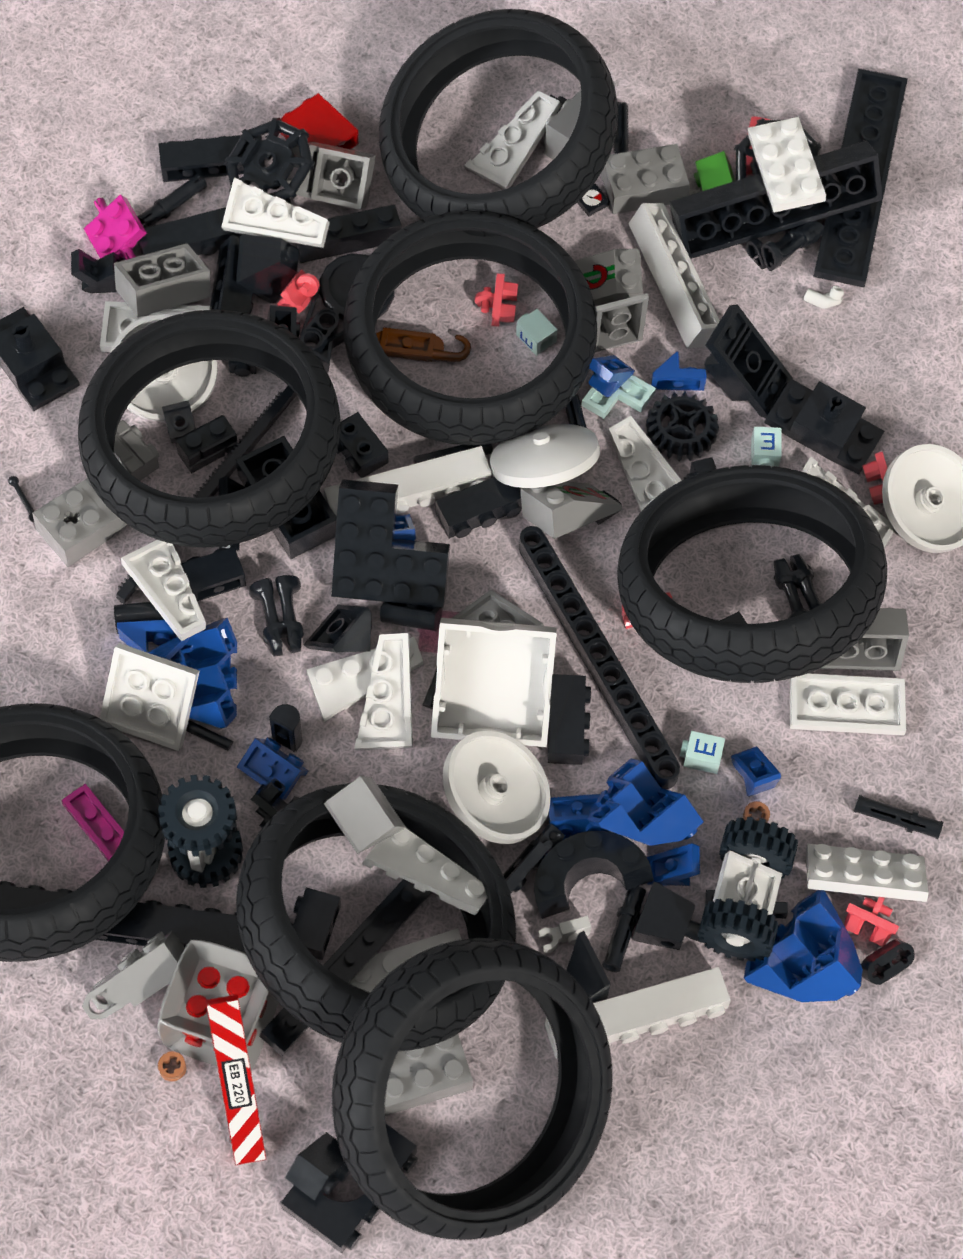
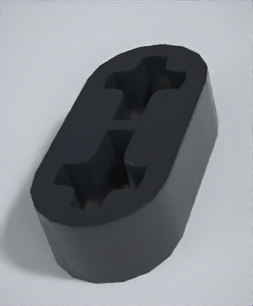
(887, 961)

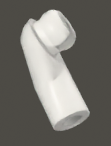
(826, 300)

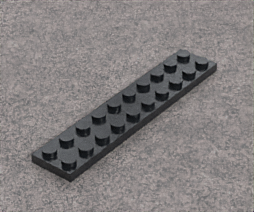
(851, 234)

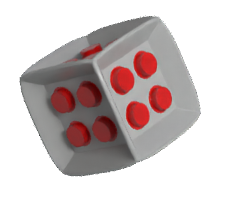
(206, 973)

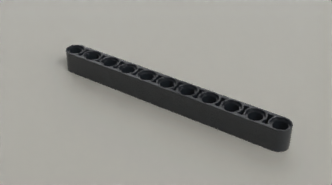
(598, 667)

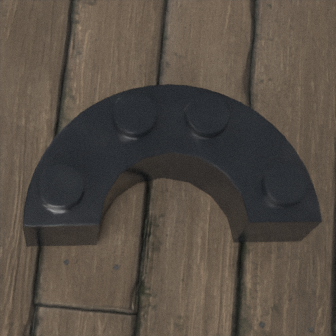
(587, 855)

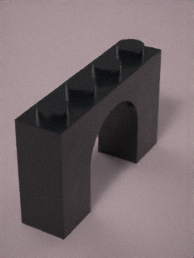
(340, 1221)

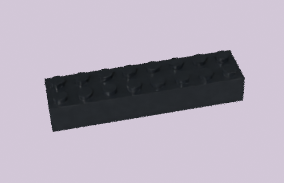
(744, 212)

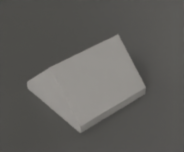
(364, 814)

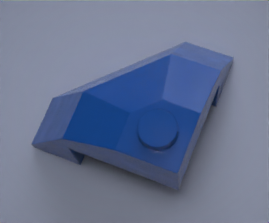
(211, 655)
(642, 809)
(810, 956)

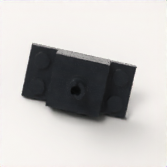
(33, 360)
(745, 362)
(826, 424)

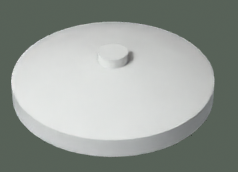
(185, 383)
(545, 456)
(926, 497)
(496, 787)

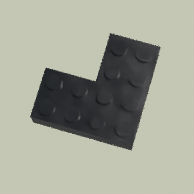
(372, 562)

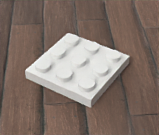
(149, 696)

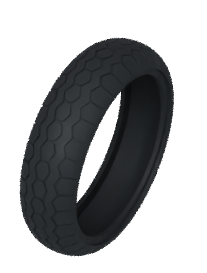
(465, 46)
(193, 339)
(457, 418)
(763, 649)
(117, 888)
(298, 978)
(571, 1128)

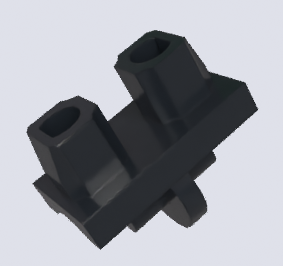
(269, 801)

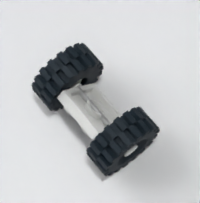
(201, 831)
(742, 908)

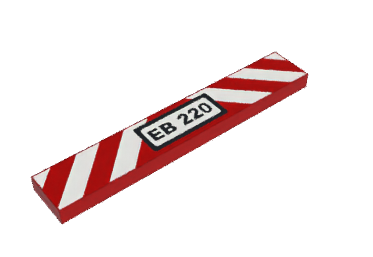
(236, 1079)

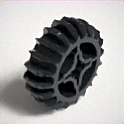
(682, 439)

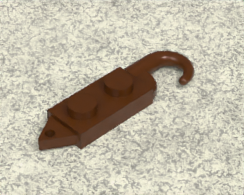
(420, 345)

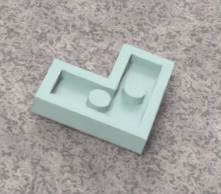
(633, 393)

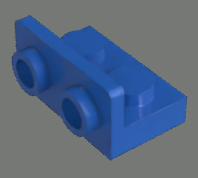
(266, 761)
(571, 813)

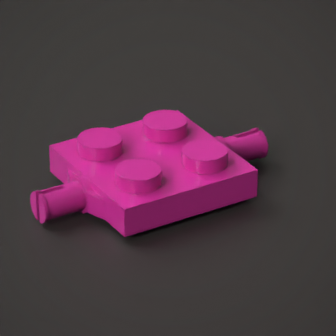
(115, 228)

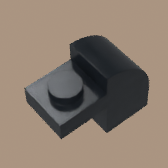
(96, 275)

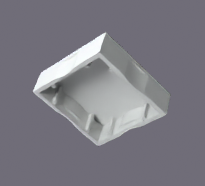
(493, 680)

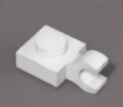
(565, 932)

